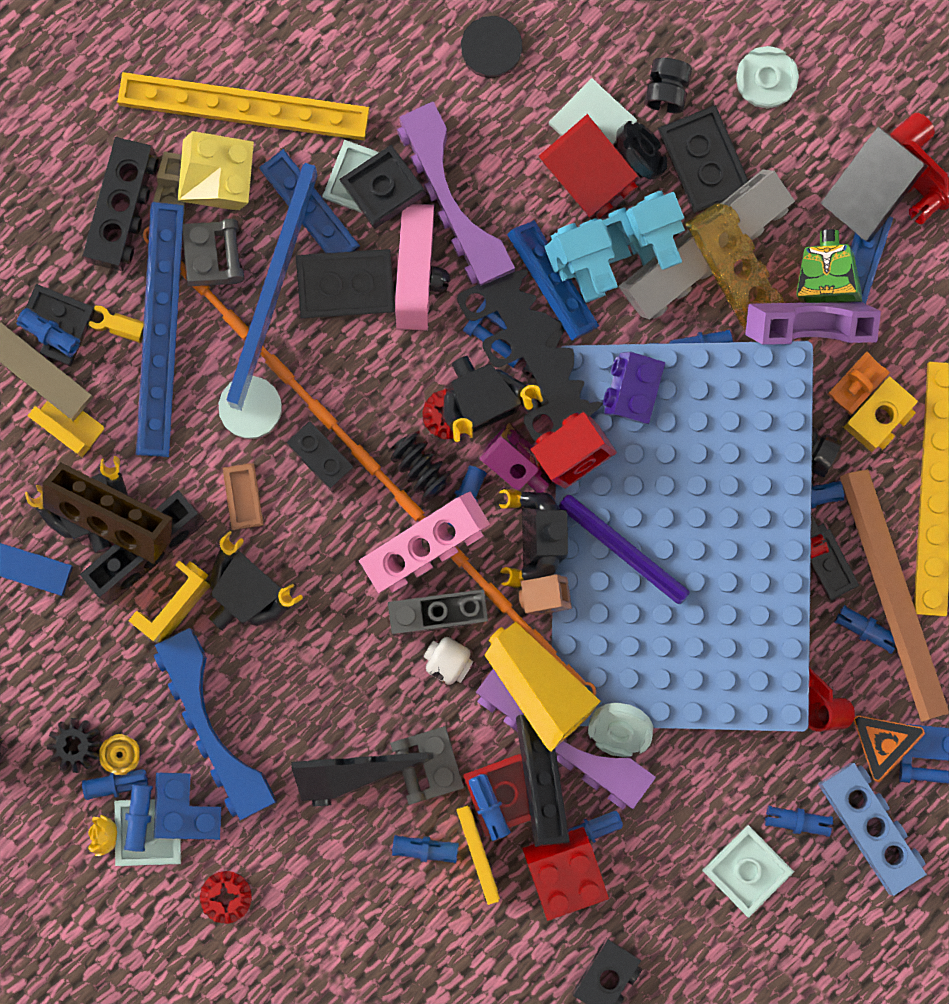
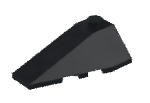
(340, 777)

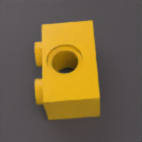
(895, 402)

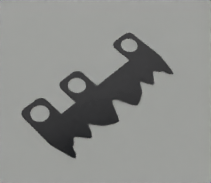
(527, 335)

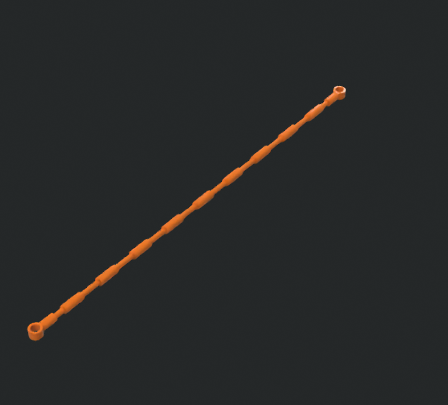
(373, 467)

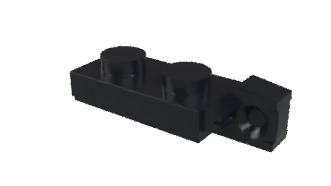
(831, 567)

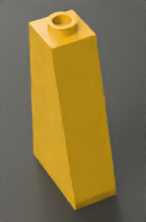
(540, 685)

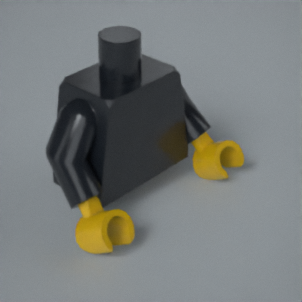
(483, 397)
(67, 529)
(542, 534)
(245, 589)

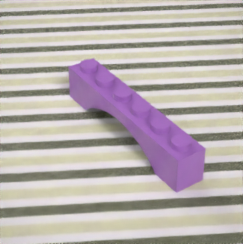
(483, 252)
(619, 776)

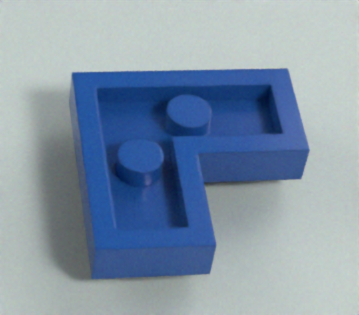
(175, 817)

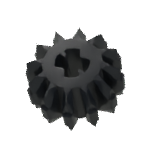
(85, 748)

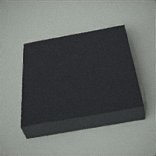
(382, 186)

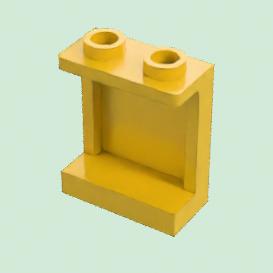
(177, 607)

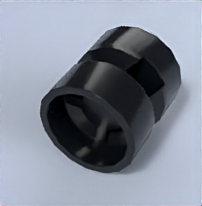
(668, 80)
(823, 452)

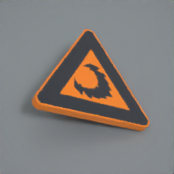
(885, 743)

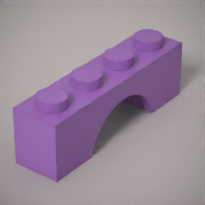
(787, 321)

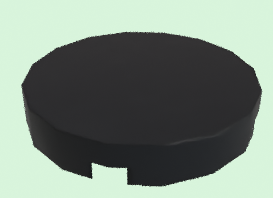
(491, 46)
(641, 150)

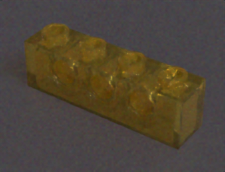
(706, 231)

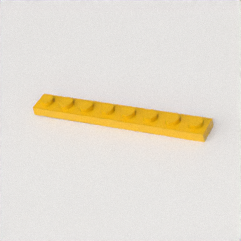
(243, 106)
(933, 522)

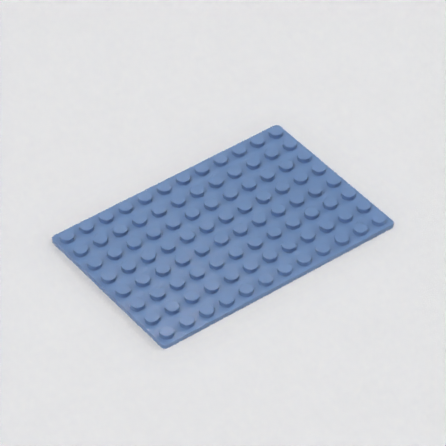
(721, 506)

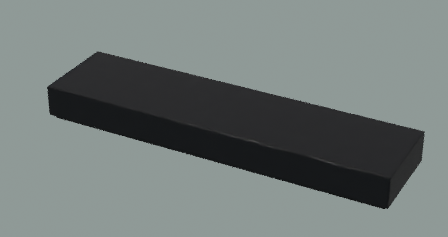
(542, 787)

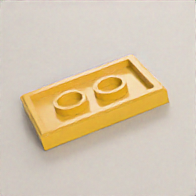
(478, 855)

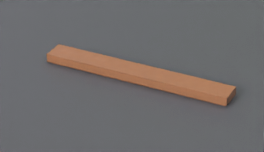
(894, 595)

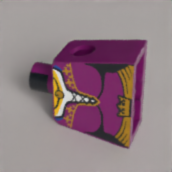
(506, 453)

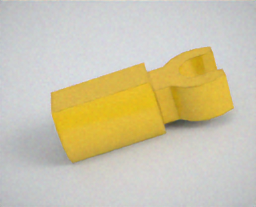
(119, 325)

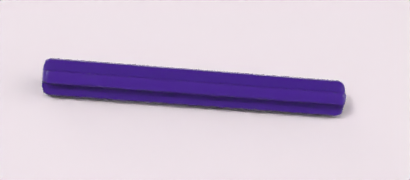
(624, 549)

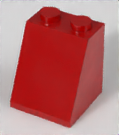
(590, 168)

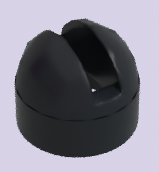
(437, 278)

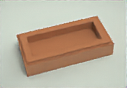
(243, 496)

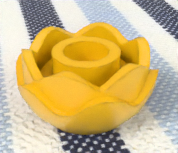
(122, 744)
(103, 835)

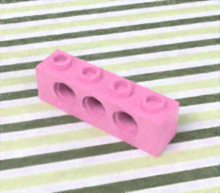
(382, 563)

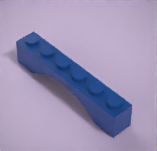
(185, 663)

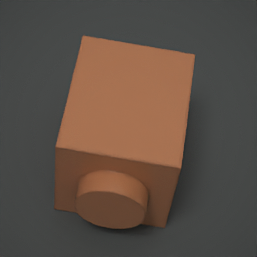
(545, 595)

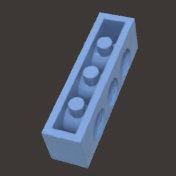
(893, 876)

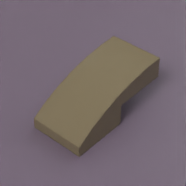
(168, 180)

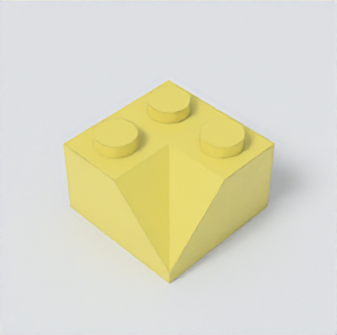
(215, 171)

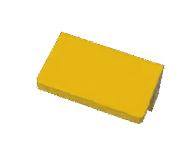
(76, 434)

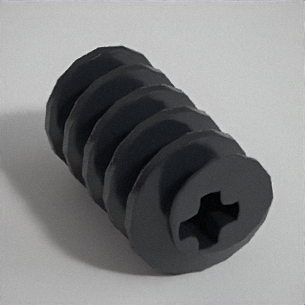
(420, 466)

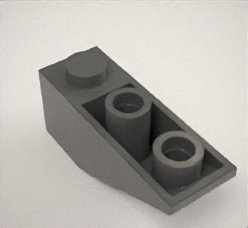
(437, 612)

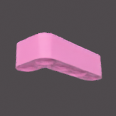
(414, 267)

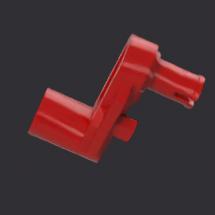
(934, 180)
(824, 710)

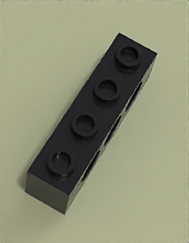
(124, 156)
(121, 569)

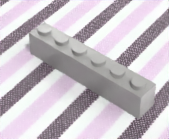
(756, 204)

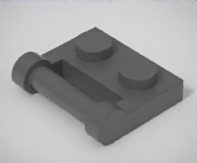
(201, 253)
(440, 771)

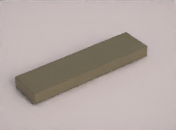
(42, 375)

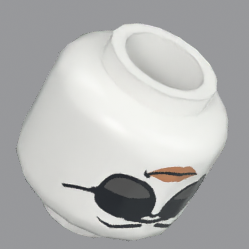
(448, 660)

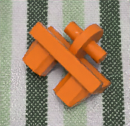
(858, 383)

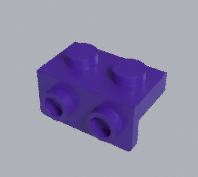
(633, 387)

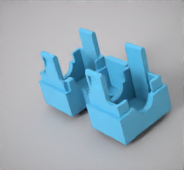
(589, 249)

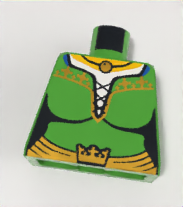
(829, 272)

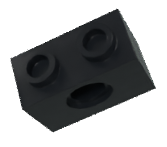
(321, 456)
(608, 957)

